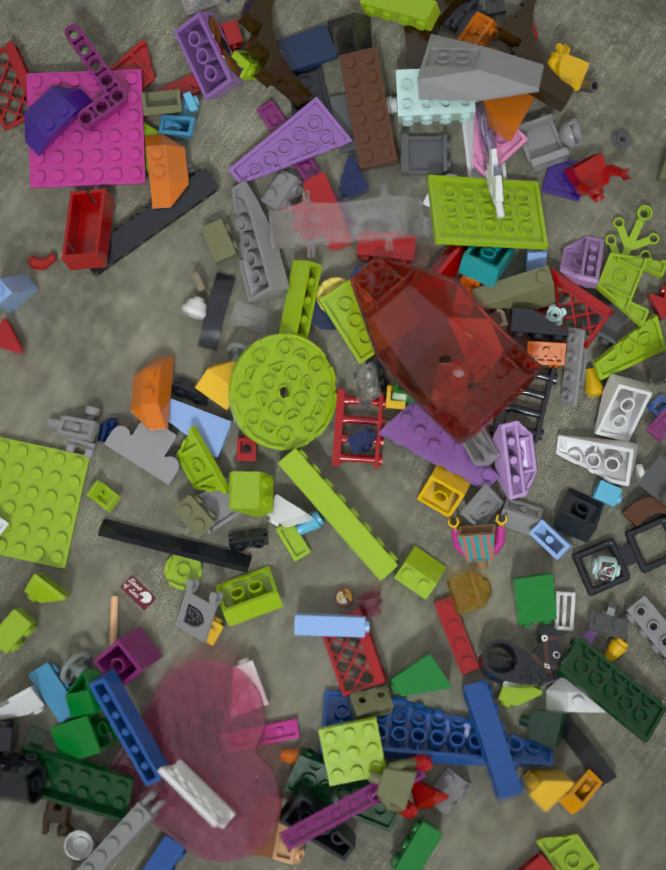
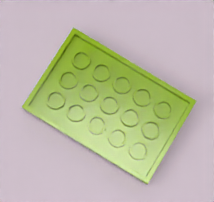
(466, 214)

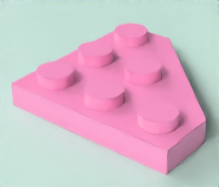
(504, 148)

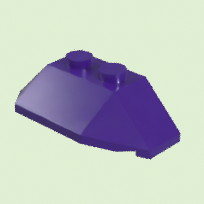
(52, 116)

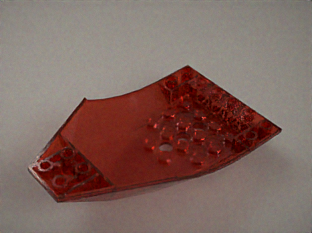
(424, 315)

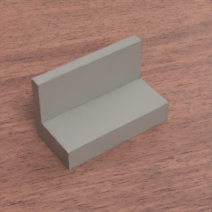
(521, 515)

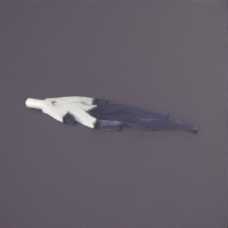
(490, 164)

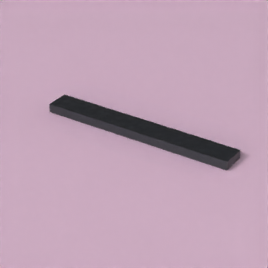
(174, 545)

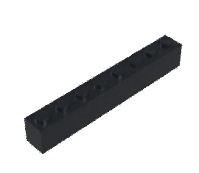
(152, 221)

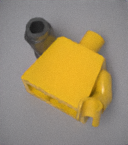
(571, 69)

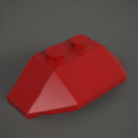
(449, 261)

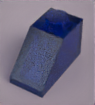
(352, 181)

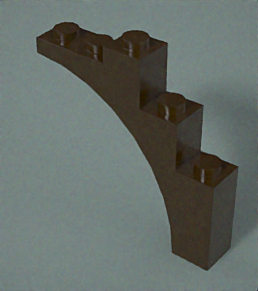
(519, 34)
(262, 44)

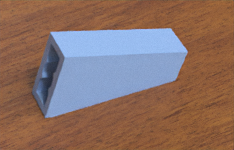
(15, 291)
(211, 427)
(330, 624)

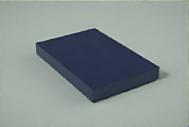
(308, 49)

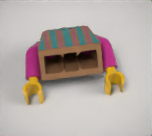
(478, 542)

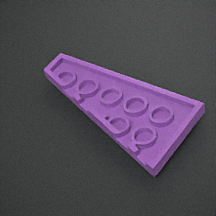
(298, 139)
(428, 440)

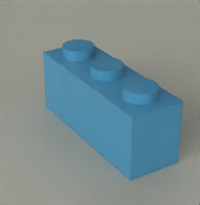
(52, 689)

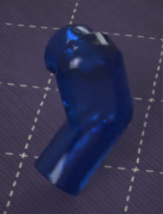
(106, 427)

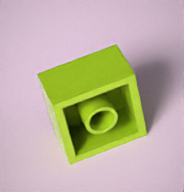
(15, 628)

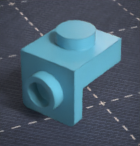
(189, 105)

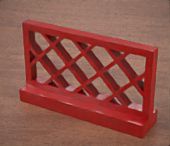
(20, 68)
(583, 297)
(372, 656)

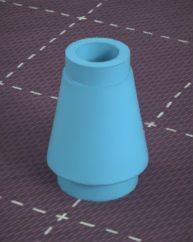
(316, 523)

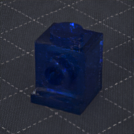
(362, 440)

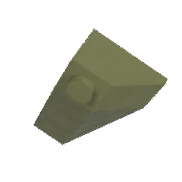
(525, 290)

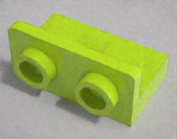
(247, 62)

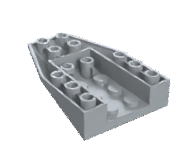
(473, 72)

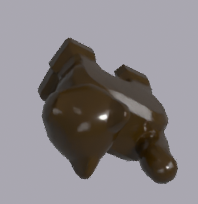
(57, 815)

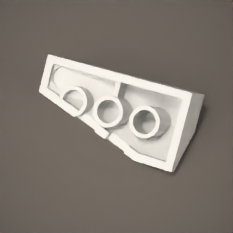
(605, 457)
(22, 704)

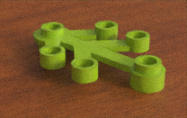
(630, 243)

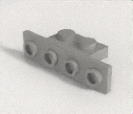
(574, 366)

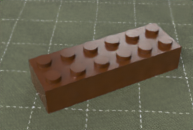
(369, 109)

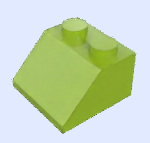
(251, 492)
(420, 572)

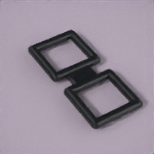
(625, 556)

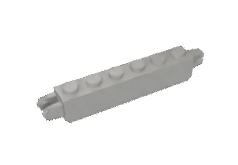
(123, 835)

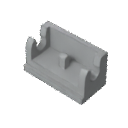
(482, 449)

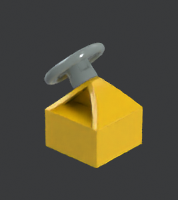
(216, 378)

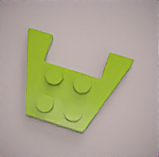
(621, 278)

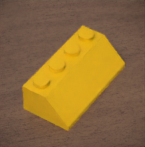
(546, 786)

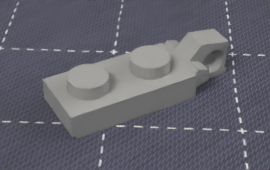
(74, 427)

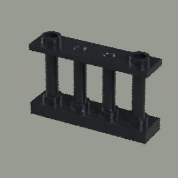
(538, 432)

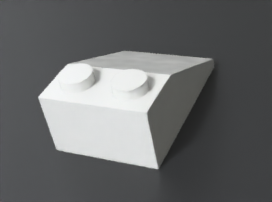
(621, 407)

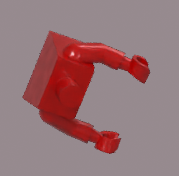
(593, 174)

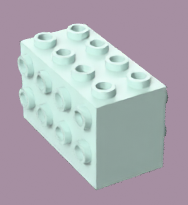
(417, 110)

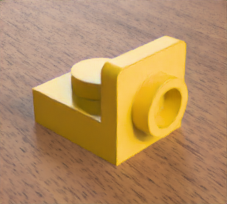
(215, 630)

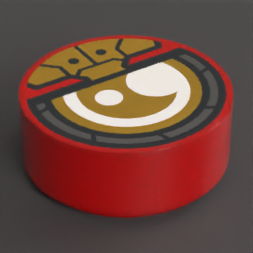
(342, 597)

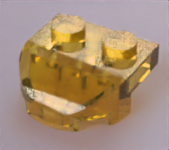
(469, 592)

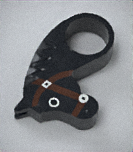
(529, 668)

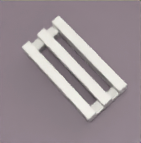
(564, 607)

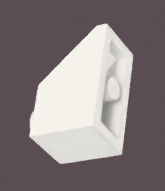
(287, 513)

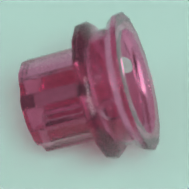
(371, 604)

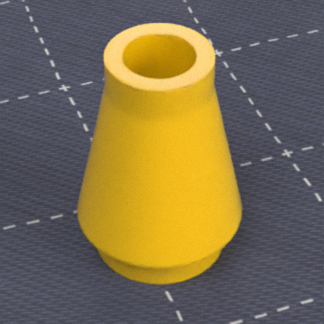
(593, 386)
(616, 648)

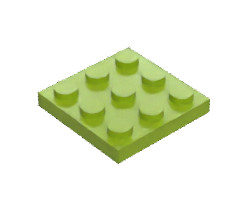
(352, 750)

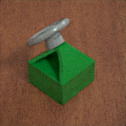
(80, 696)

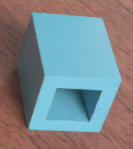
(607, 493)

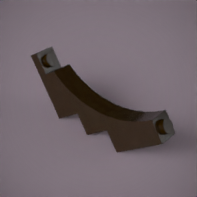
(418, 39)

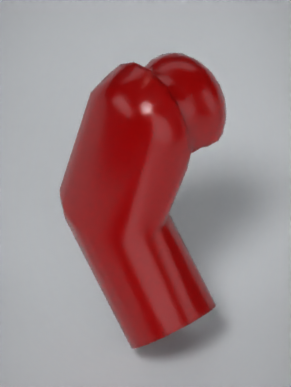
(41, 264)

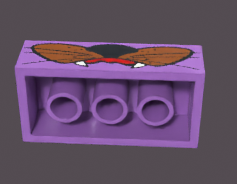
(208, 55)

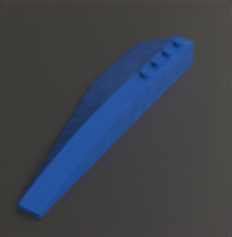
(441, 736)

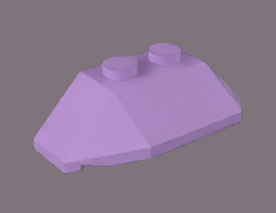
(583, 261)
(517, 459)

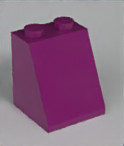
(129, 656)

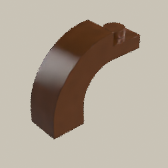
(641, 509)

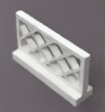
(198, 794)

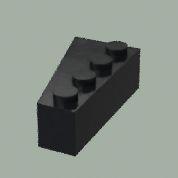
(303, 803)

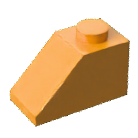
(581, 792)

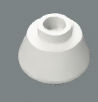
(195, 308)

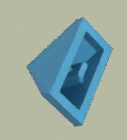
(177, 126)

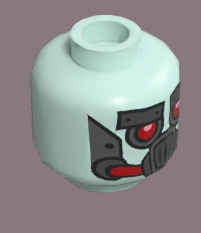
(605, 568)

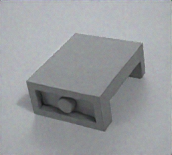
(543, 143)
(220, 505)

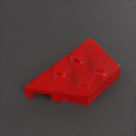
(137, 59)

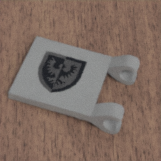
(197, 613)

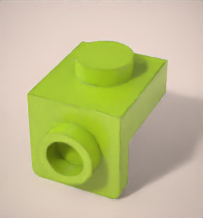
(103, 495)

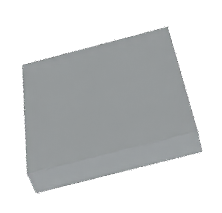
(482, 506)

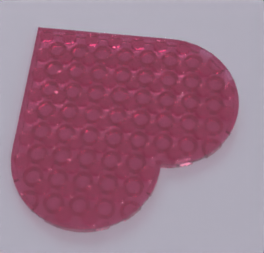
(215, 724)

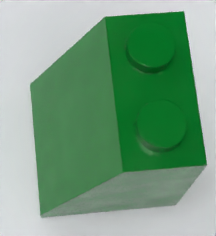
(534, 599)
(419, 677)
(84, 735)

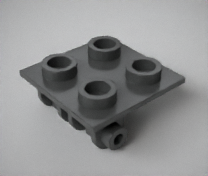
(655, 480)

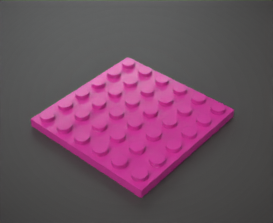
(95, 157)

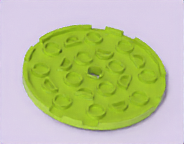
(256, 397)

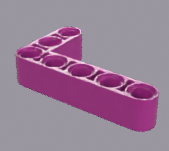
(99, 76)

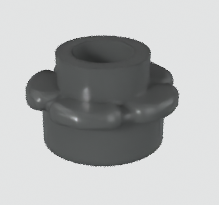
(621, 144)

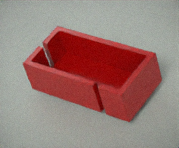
(88, 229)

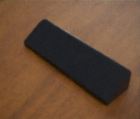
(586, 751)

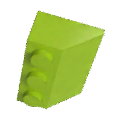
(249, 596)

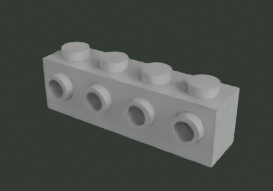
(650, 623)

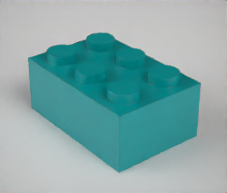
(486, 263)

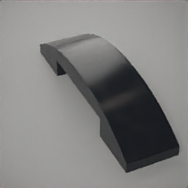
(216, 311)

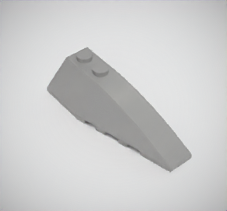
(260, 265)

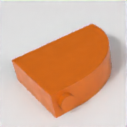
(507, 113)

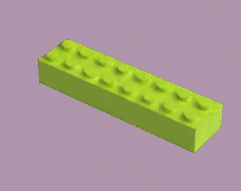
(337, 513)

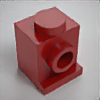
(232, 34)
(242, 456)

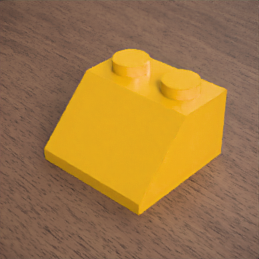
(443, 491)

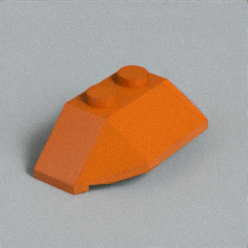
(166, 170)
(153, 393)

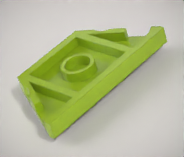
(200, 464)
(567, 852)

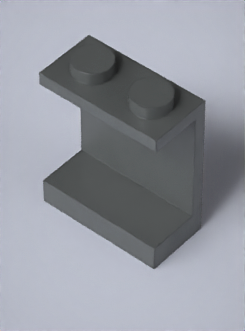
(611, 328)

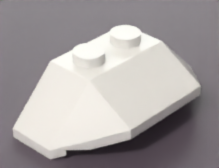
(567, 698)

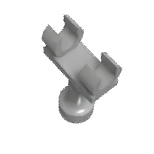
(91, 412)

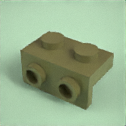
(196, 515)

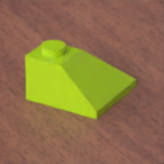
(44, 589)

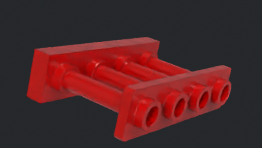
(341, 437)

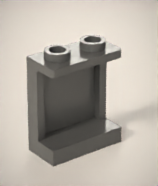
(424, 155)

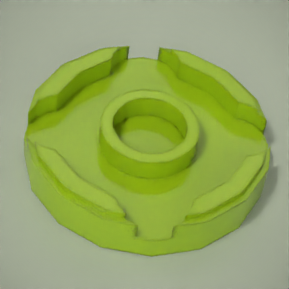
(180, 569)

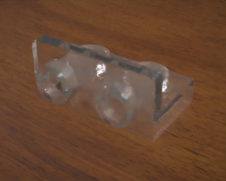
(367, 385)

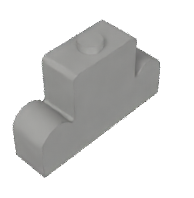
(147, 450)

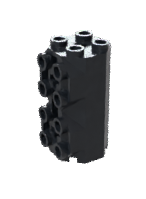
(21, 778)

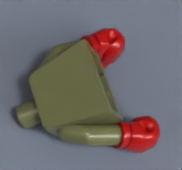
(397, 783)

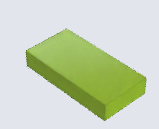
(293, 541)

